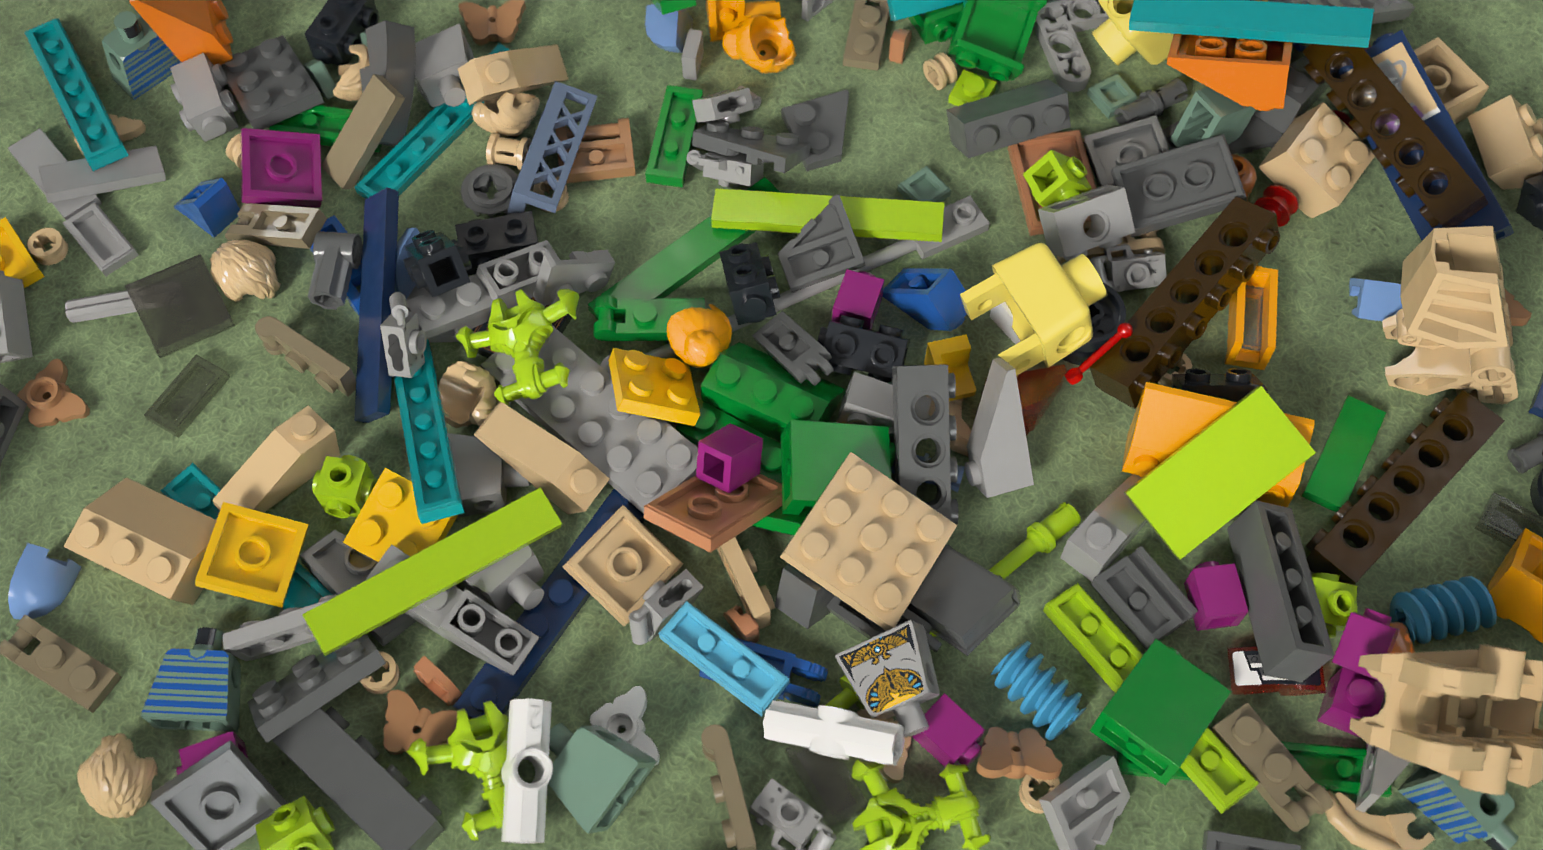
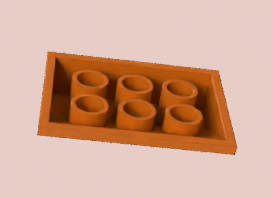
(189, 27)
(1240, 69)

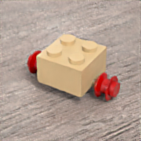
(1313, 165)

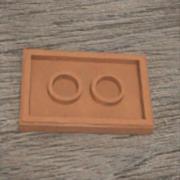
(1027, 153)
(710, 515)

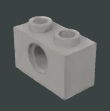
(1065, 220)

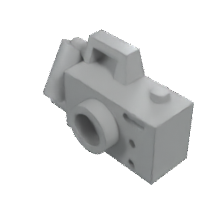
(726, 105)
(729, 170)
(1131, 269)
(402, 339)
(661, 605)
(790, 819)

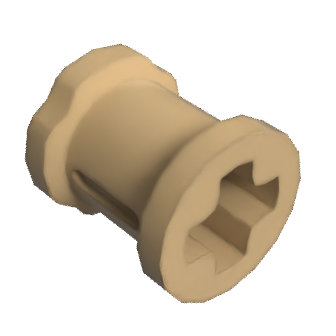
(507, 150)

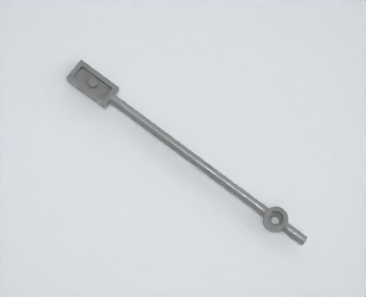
(960, 222)

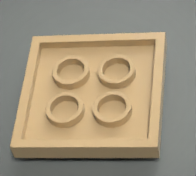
(869, 542)

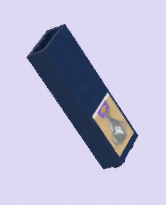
(1404, 70)

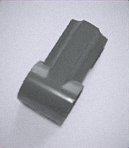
(334, 260)

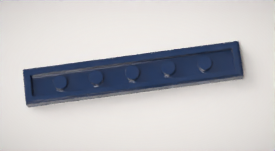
(377, 286)

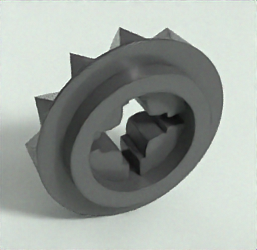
(478, 183)

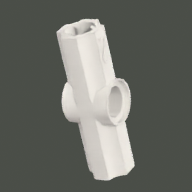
(834, 732)
(526, 802)

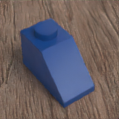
(928, 297)

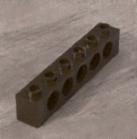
(1461, 196)
(1204, 277)
(1467, 424)

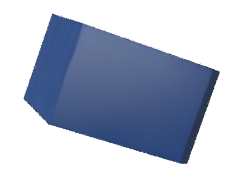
(210, 206)

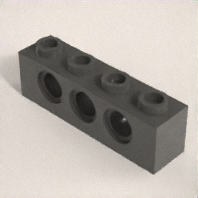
(909, 385)

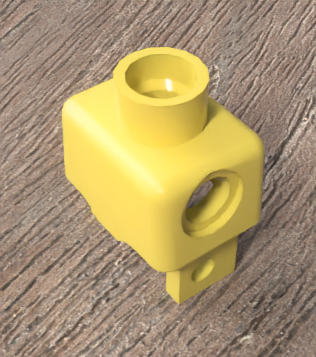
(1122, 43)
(1045, 301)

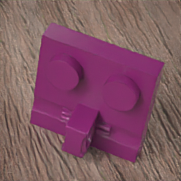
(280, 168)

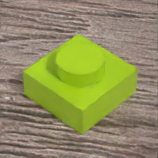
(971, 88)

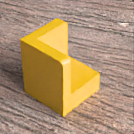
(955, 354)

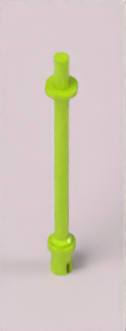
(1039, 538)

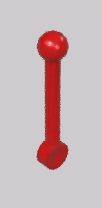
(1075, 374)

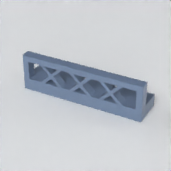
(541, 147)

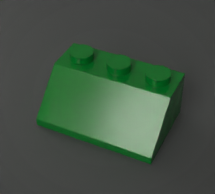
(763, 393)

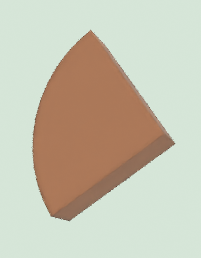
(899, 44)
(742, 624)
(436, 681)

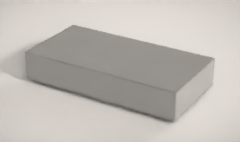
(100, 239)

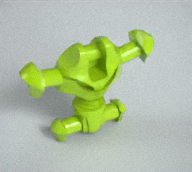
(521, 335)
(481, 750)
(902, 825)

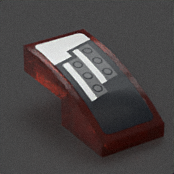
(1249, 678)

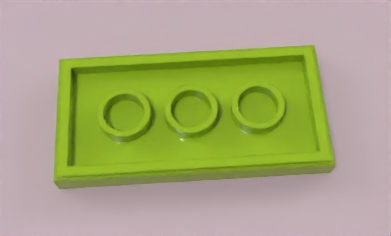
(1219, 472)

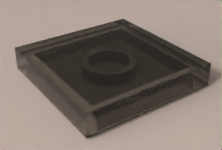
(180, 306)

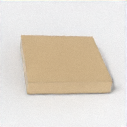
(622, 564)

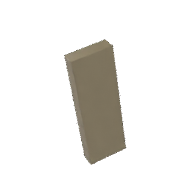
(362, 132)

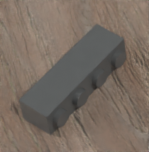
(1279, 592)
(360, 785)

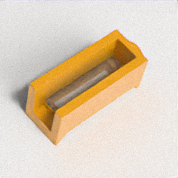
(1253, 320)

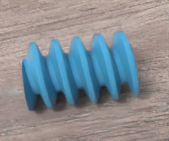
(1444, 609)
(1037, 690)

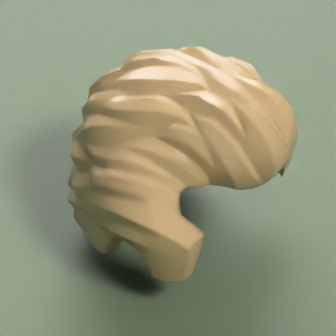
(349, 85)
(506, 115)
(244, 269)
(467, 394)
(116, 779)

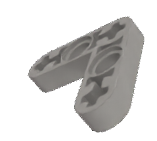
(1064, 32)

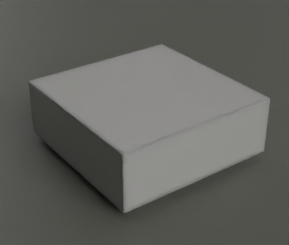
(692, 54)

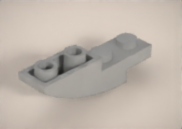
(472, 302)
(469, 622)

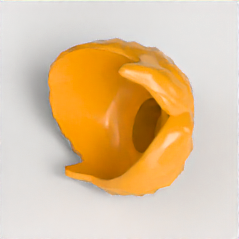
(761, 35)
(699, 335)

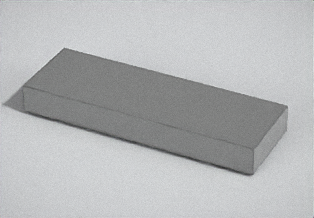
(38, 151)
(77, 179)

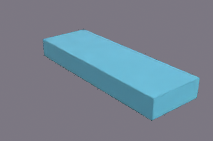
(724, 658)

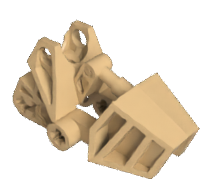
(1454, 318)
(1461, 714)

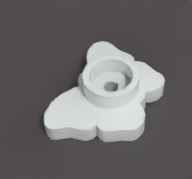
(627, 713)

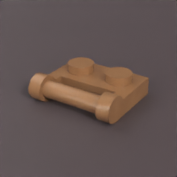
(602, 157)

